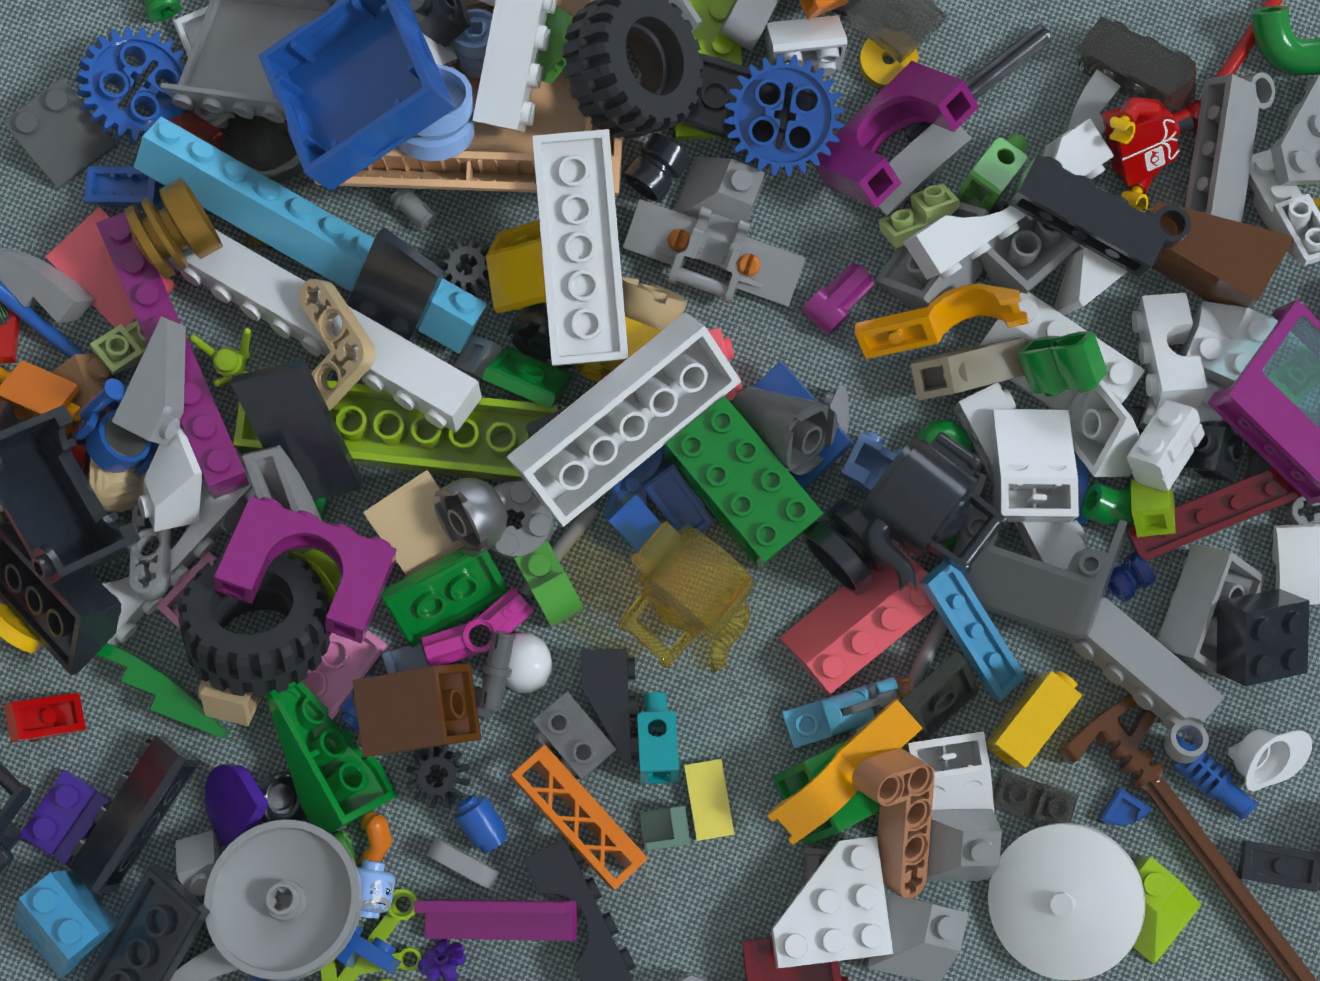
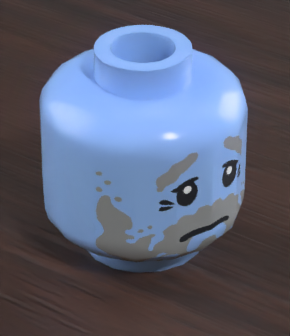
(376, 888)

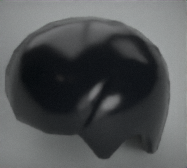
(282, 798)

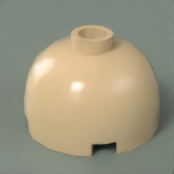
(651, 303)

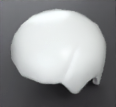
(529, 664)

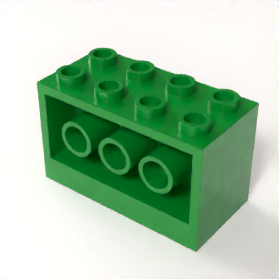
(742, 483)

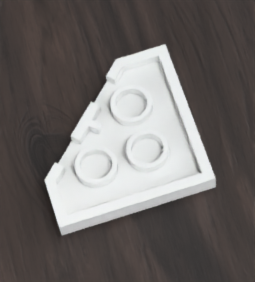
(837, 910)

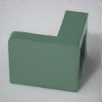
(664, 828)

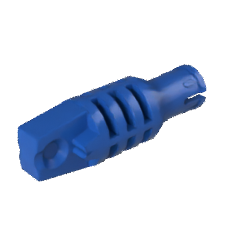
(1214, 781)

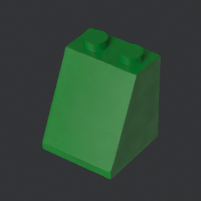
(796, 777)

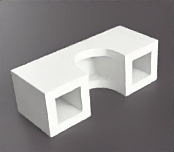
(1165, 322)

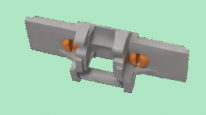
(719, 241)

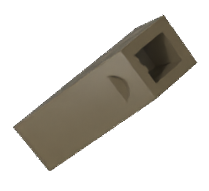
(966, 368)

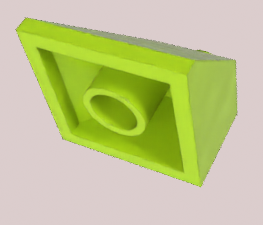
(1167, 908)

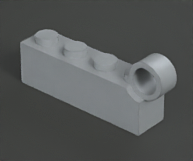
(1226, 142)
(1152, 676)

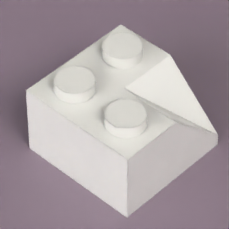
(1226, 339)

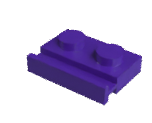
(64, 816)

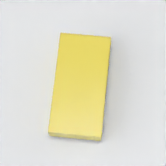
(709, 799)

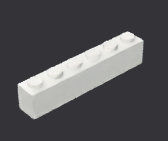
(1046, 541)

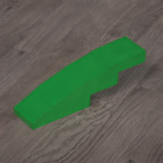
(171, 696)

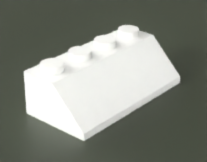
(1047, 321)

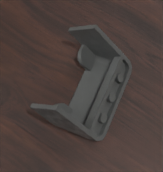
(1036, 591)

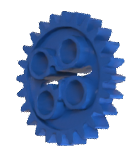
(108, 65)
(817, 121)

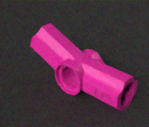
(456, 643)

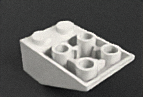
(1034, 466)
(959, 770)

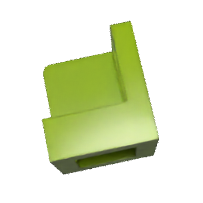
(1152, 510)

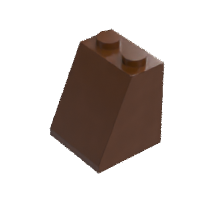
(416, 709)

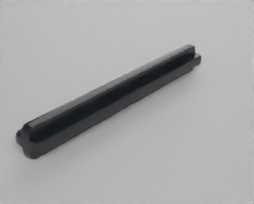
(996, 69)

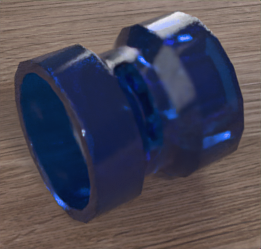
(1130, 576)

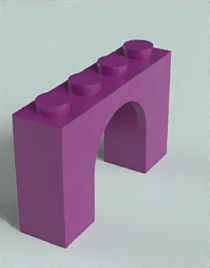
(909, 98)
(270, 530)

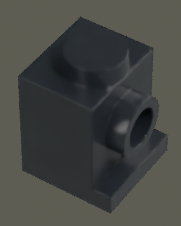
(441, 19)

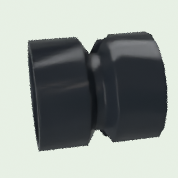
(660, 162)

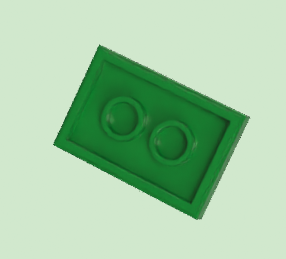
(443, 594)

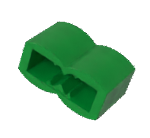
(1062, 363)

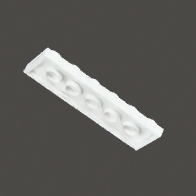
(580, 247)

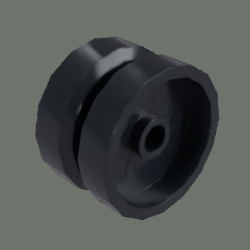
(843, 547)

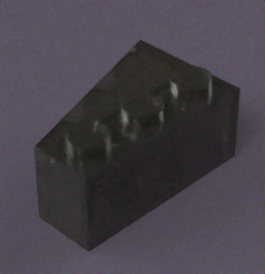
(1138, 64)

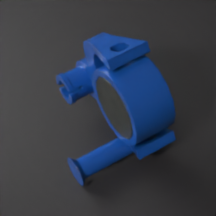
(108, 443)

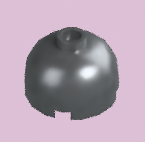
(472, 514)

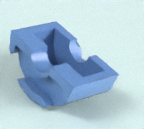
(867, 461)

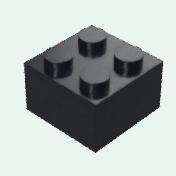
(1262, 637)

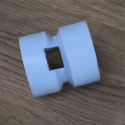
(472, 43)

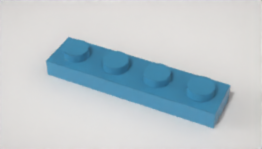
(972, 630)

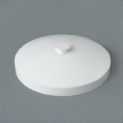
(1066, 901)

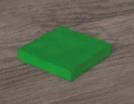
(528, 377)

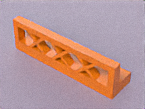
(585, 811)

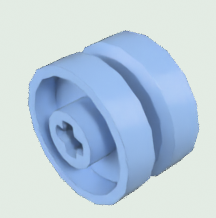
(453, 131)

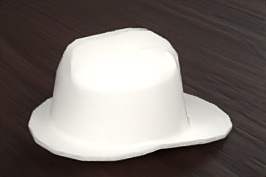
(1270, 757)

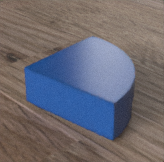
(1123, 809)

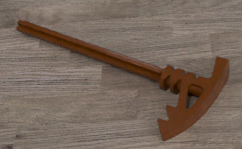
(1148, 777)

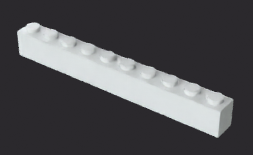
(399, 367)

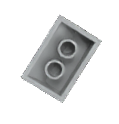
(907, 282)
(1192, 616)

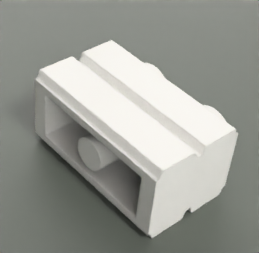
(1165, 445)

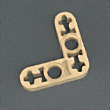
(341, 345)

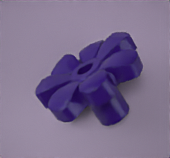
(442, 961)

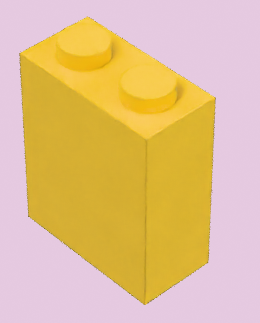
(1033, 719)

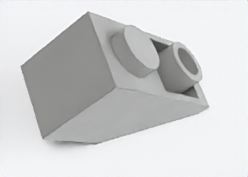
(195, 861)

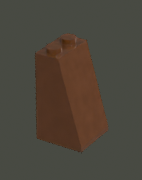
(1221, 257)

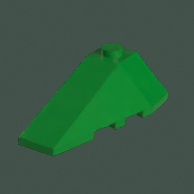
(325, 763)

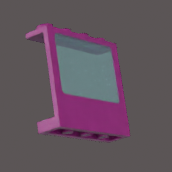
(1279, 399)

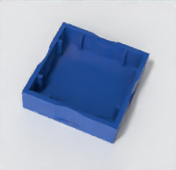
(355, 86)

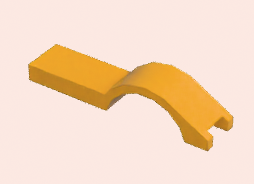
(929, 324)
(834, 785)

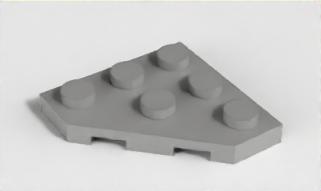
(1298, 150)

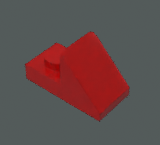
(44, 717)

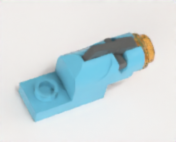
(843, 711)

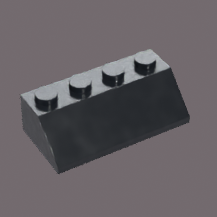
(68, 616)
(133, 814)

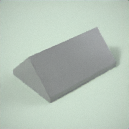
(1026, 255)

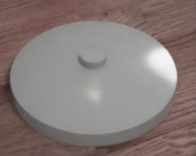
(283, 900)

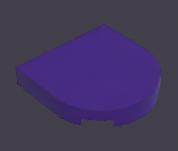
(233, 802)

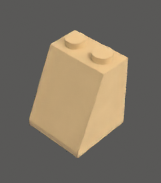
(411, 524)

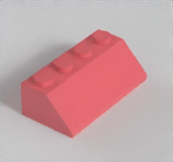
(855, 628)

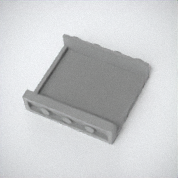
(225, 62)

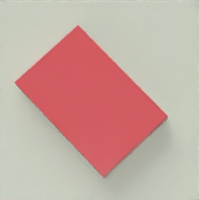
(88, 263)

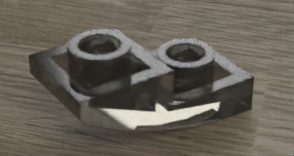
(1033, 799)

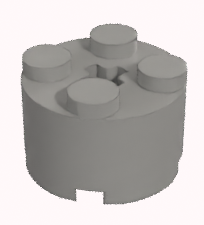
(536, 524)

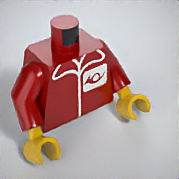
(1143, 142)

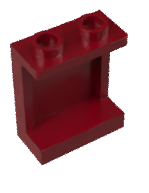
(761, 966)

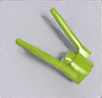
(227, 360)

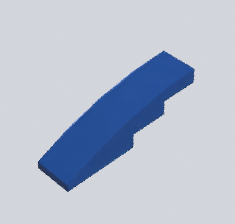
(122, 187)

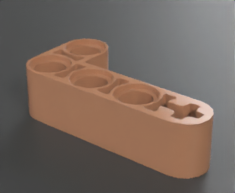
(905, 796)

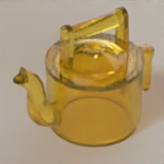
(692, 590)

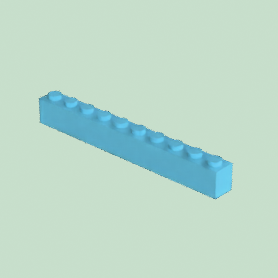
(288, 222)

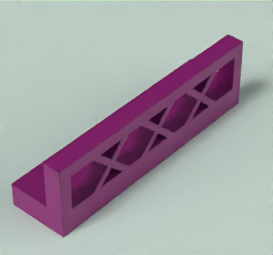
(499, 919)

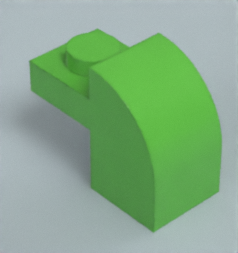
(550, 584)

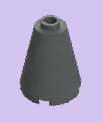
(789, 426)

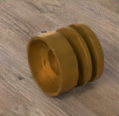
(172, 228)

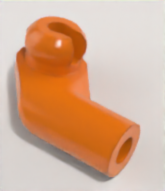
(378, 836)

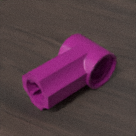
(832, 305)

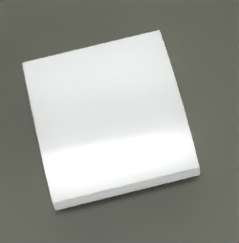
(1298, 560)

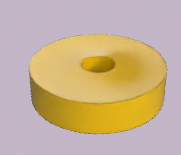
(873, 67)
(16, 632)

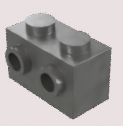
(573, 736)

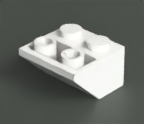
(813, 39)

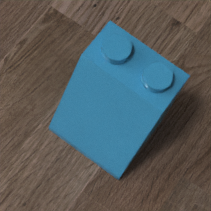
(63, 920)

